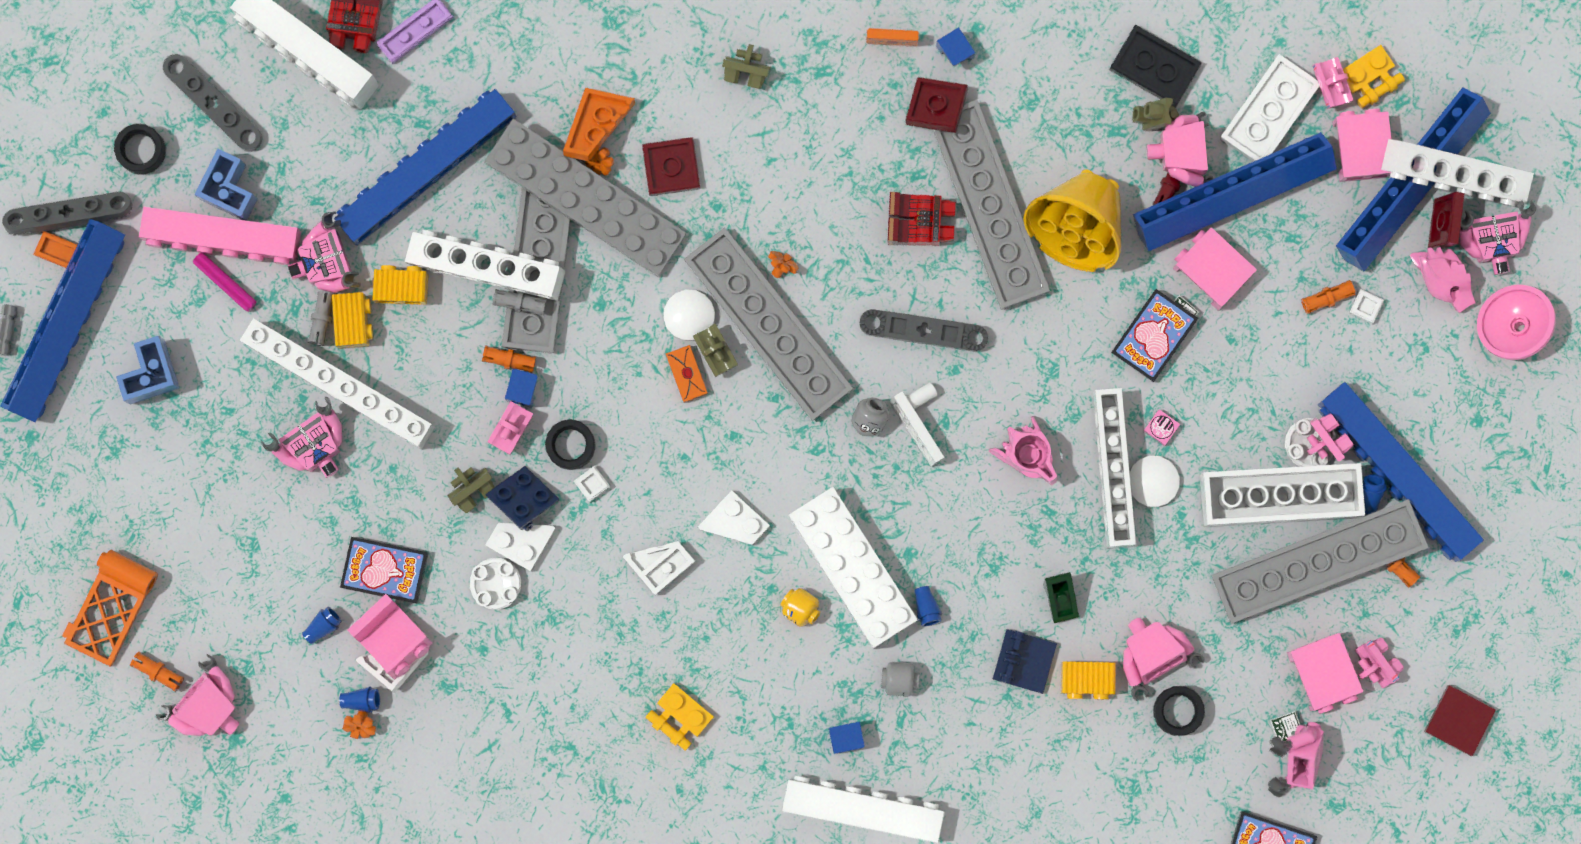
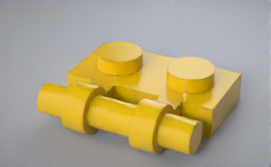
(1367, 69)
(683, 709)

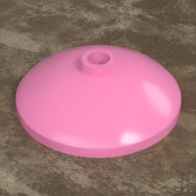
(1506, 312)

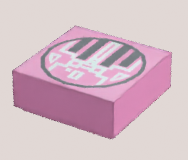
(1161, 427)

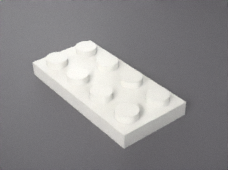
(1270, 110)

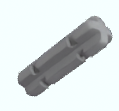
(7, 328)

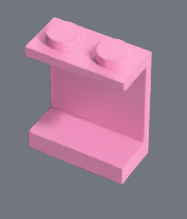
(1362, 144)
(1214, 266)
(390, 637)
(1326, 673)

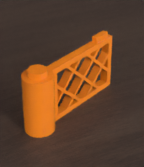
(120, 574)

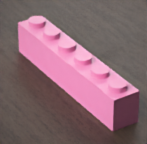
(219, 234)

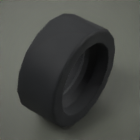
(130, 131)
(567, 425)
(1199, 710)

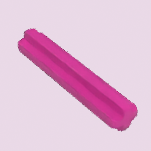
(222, 280)

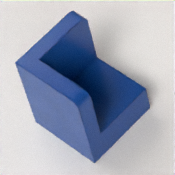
(955, 47)
(521, 388)
(846, 737)

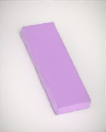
(414, 30)

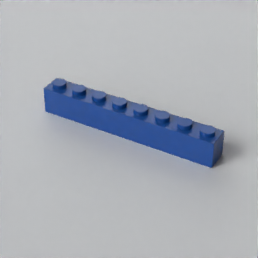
(425, 166)
(1235, 191)
(1400, 197)
(63, 320)
(1401, 473)

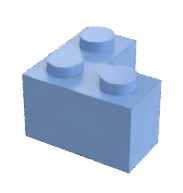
(220, 188)
(153, 377)

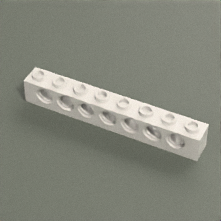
(337, 383)

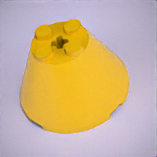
(1078, 222)

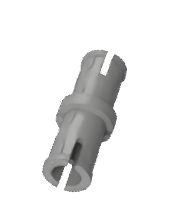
(519, 302)
(320, 318)

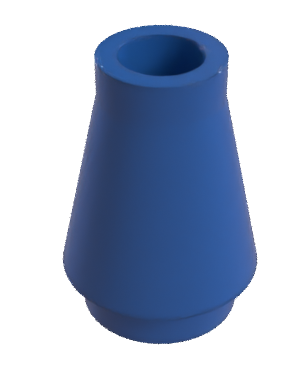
(1373, 491)
(927, 608)
(322, 625)
(364, 700)

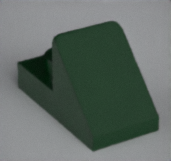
(1061, 597)

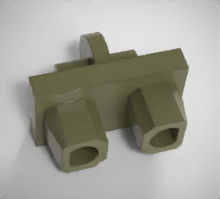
(757, 71)
(1155, 114)
(715, 350)
(461, 495)

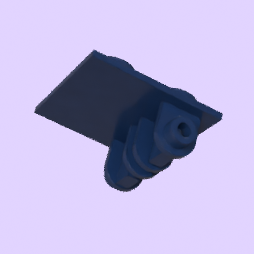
(522, 498)
(1024, 661)

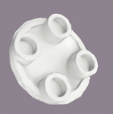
(688, 314)
(1298, 444)
(1154, 481)
(495, 583)

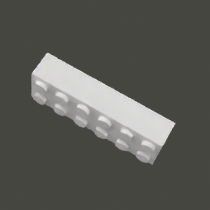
(307, 49)
(1282, 495)
(852, 567)

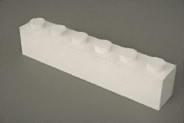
(863, 811)

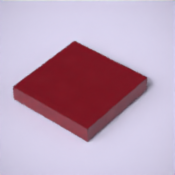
(936, 104)
(671, 166)
(1446, 220)
(1459, 720)

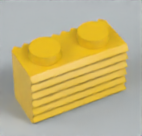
(400, 286)
(351, 320)
(1088, 678)

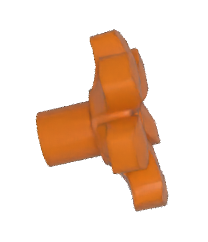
(601, 162)
(782, 264)
(359, 725)

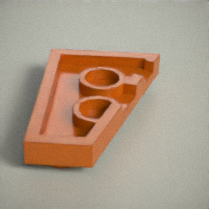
(595, 121)

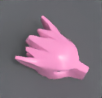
(1442, 273)
(1028, 453)

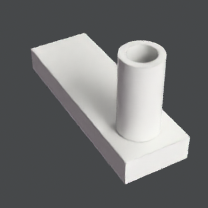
(905, 408)

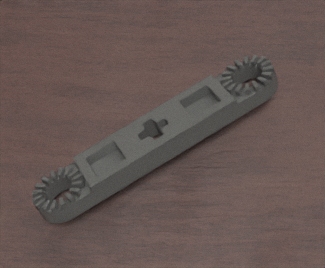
(199, 89)
(51, 215)
(943, 332)

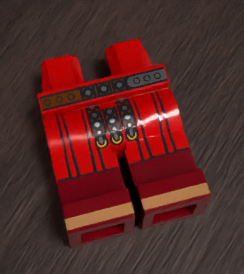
(353, 24)
(917, 219)

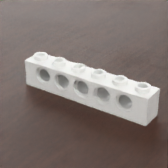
(1399, 160)
(546, 286)
(1114, 468)

